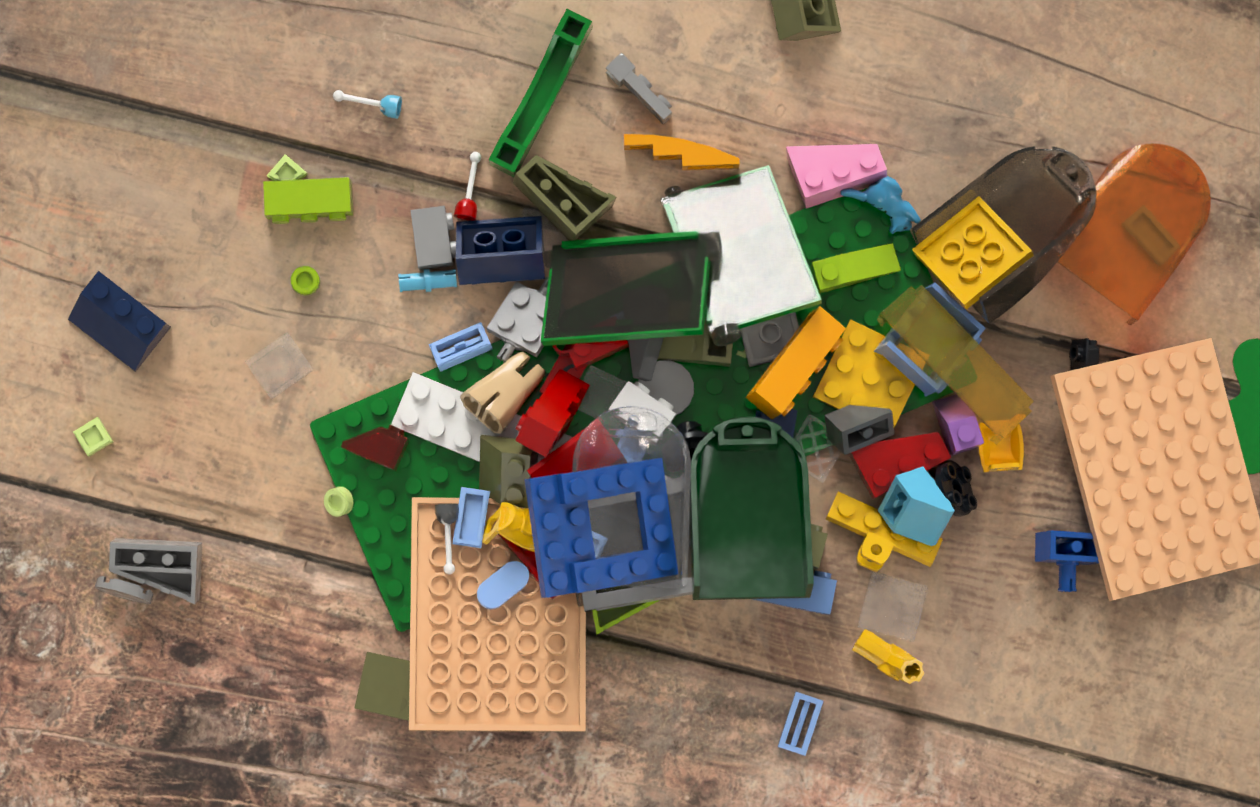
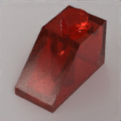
(379, 446)

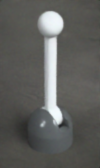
(447, 515)

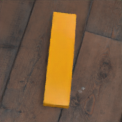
(693, 154)

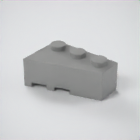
(161, 564)

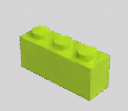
(308, 199)

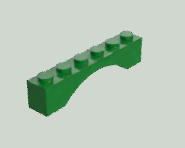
(547, 83)

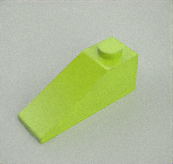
(854, 267)

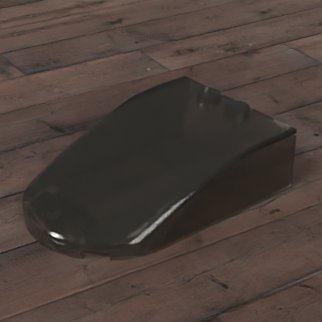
(1042, 198)

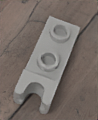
(623, 72)

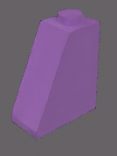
(957, 425)

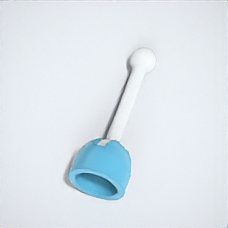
(389, 105)

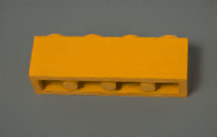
(796, 363)

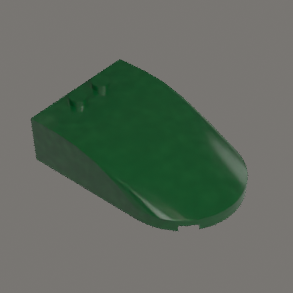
(750, 514)

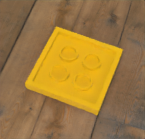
(972, 252)
(863, 376)

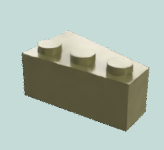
(562, 197)

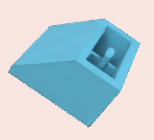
(916, 507)

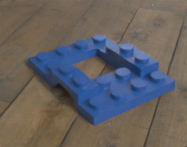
(564, 530)

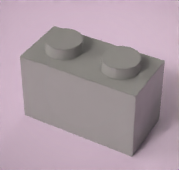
(433, 238)

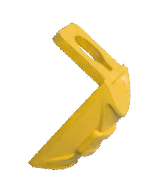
(1005, 455)
(512, 524)

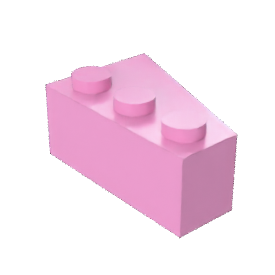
(829, 169)

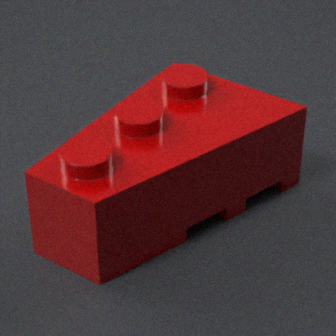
(551, 413)
(886, 459)

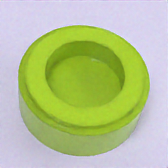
(305, 280)

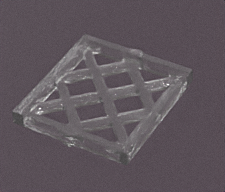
(812, 434)

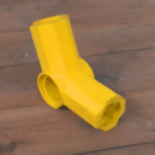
(888, 658)

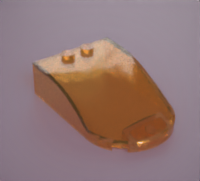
(1142, 226)

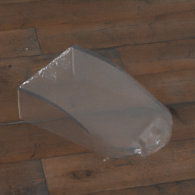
(633, 436)

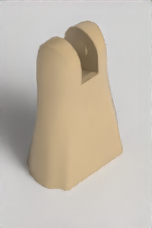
(502, 392)

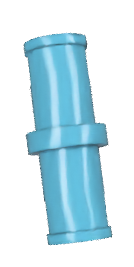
(427, 280)

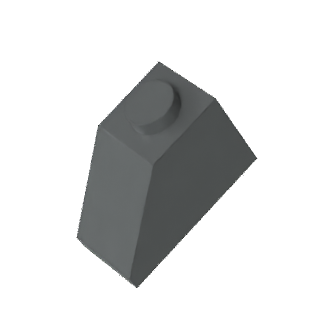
(858, 427)

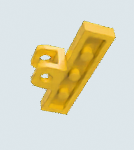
(877, 534)

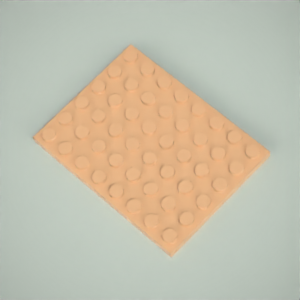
(1159, 468)
(482, 665)

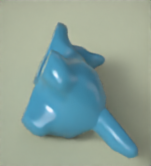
(886, 196)

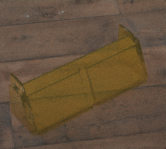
(958, 360)

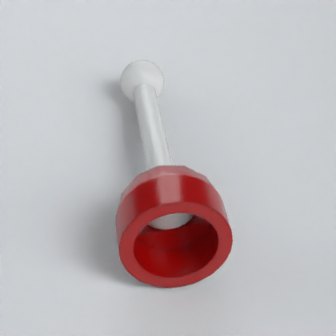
(466, 208)

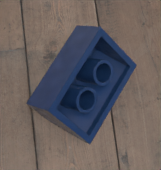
(500, 250)
(117, 321)

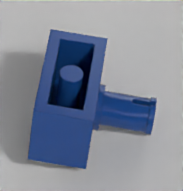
(1067, 551)

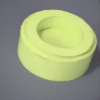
(338, 501)

